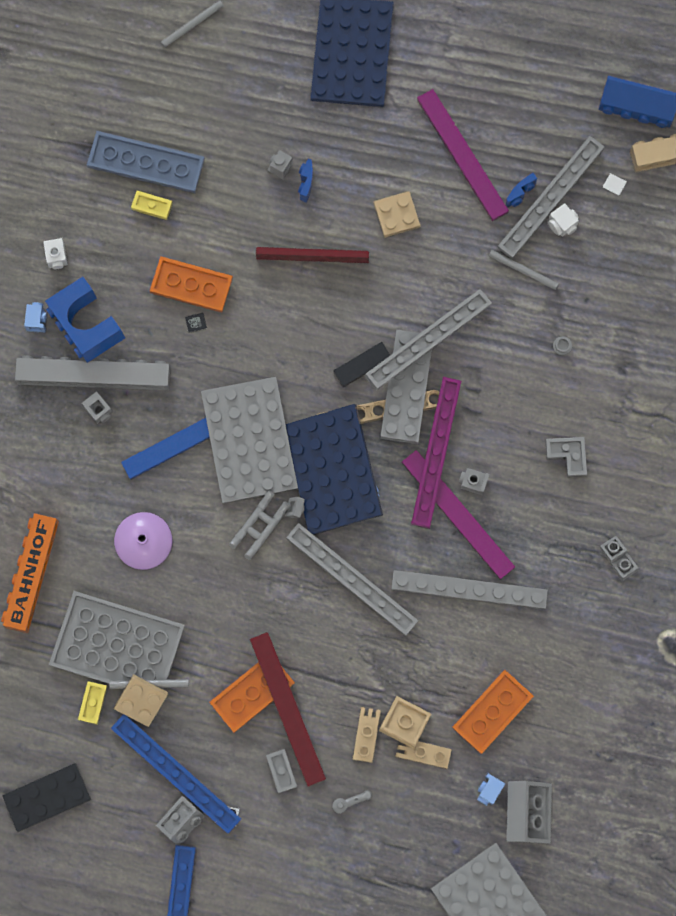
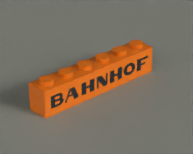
(30, 573)

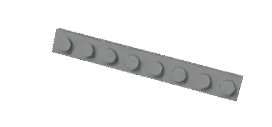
(550, 197)
(427, 339)
(352, 579)
(469, 589)

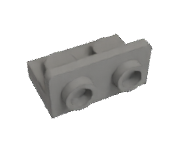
(180, 821)

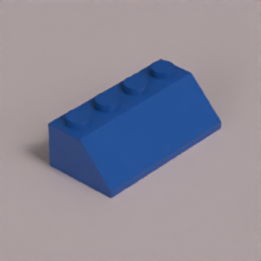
(638, 102)

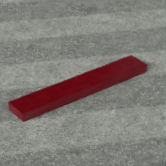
(316, 255)

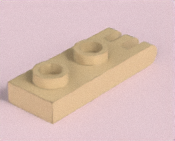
(366, 736)
(426, 754)

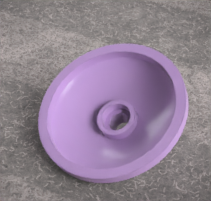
(143, 554)

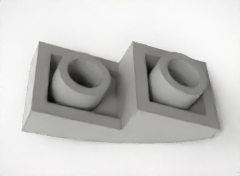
(619, 558)

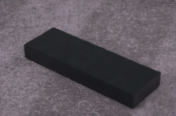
(361, 364)

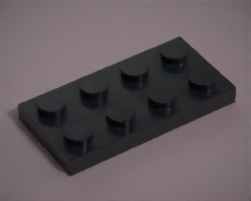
(46, 797)

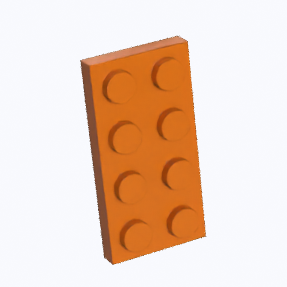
(191, 284)
(244, 698)
(492, 712)

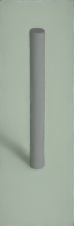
(191, 24)
(524, 270)
(159, 683)

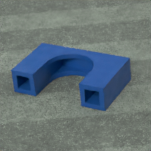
(88, 342)

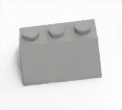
(529, 812)

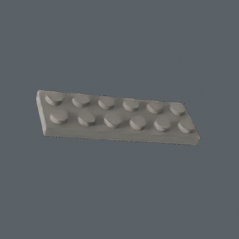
(406, 397)

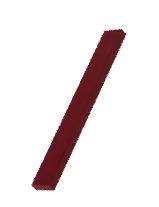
(287, 709)

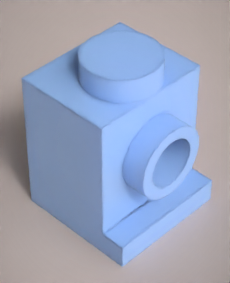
(35, 317)
(489, 790)

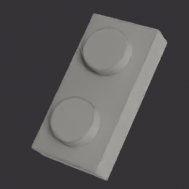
(281, 771)

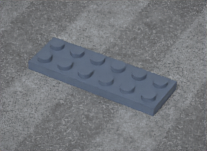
(145, 162)

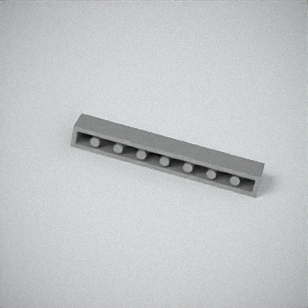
(92, 374)

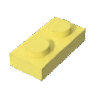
(151, 205)
(92, 702)

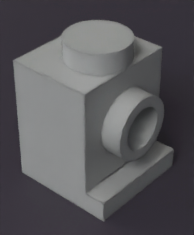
(280, 164)
(92, 403)
(477, 487)

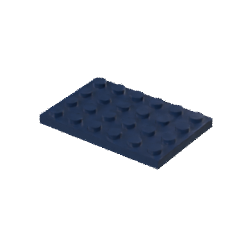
(352, 52)
(333, 470)

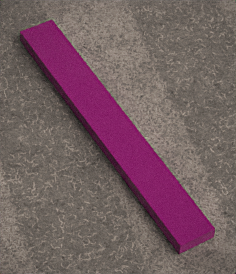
(462, 155)
(436, 452)
(463, 521)

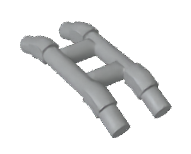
(258, 513)

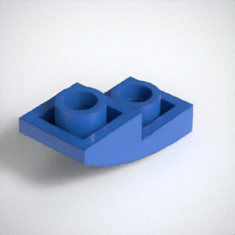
(306, 176)
(517, 194)

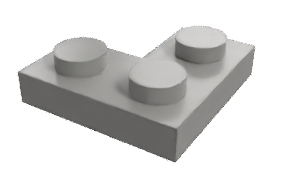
(573, 450)

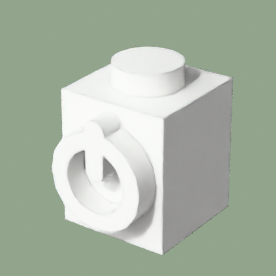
(563, 220)
(55, 253)

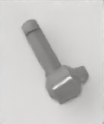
(340, 805)

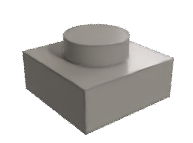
(296, 507)

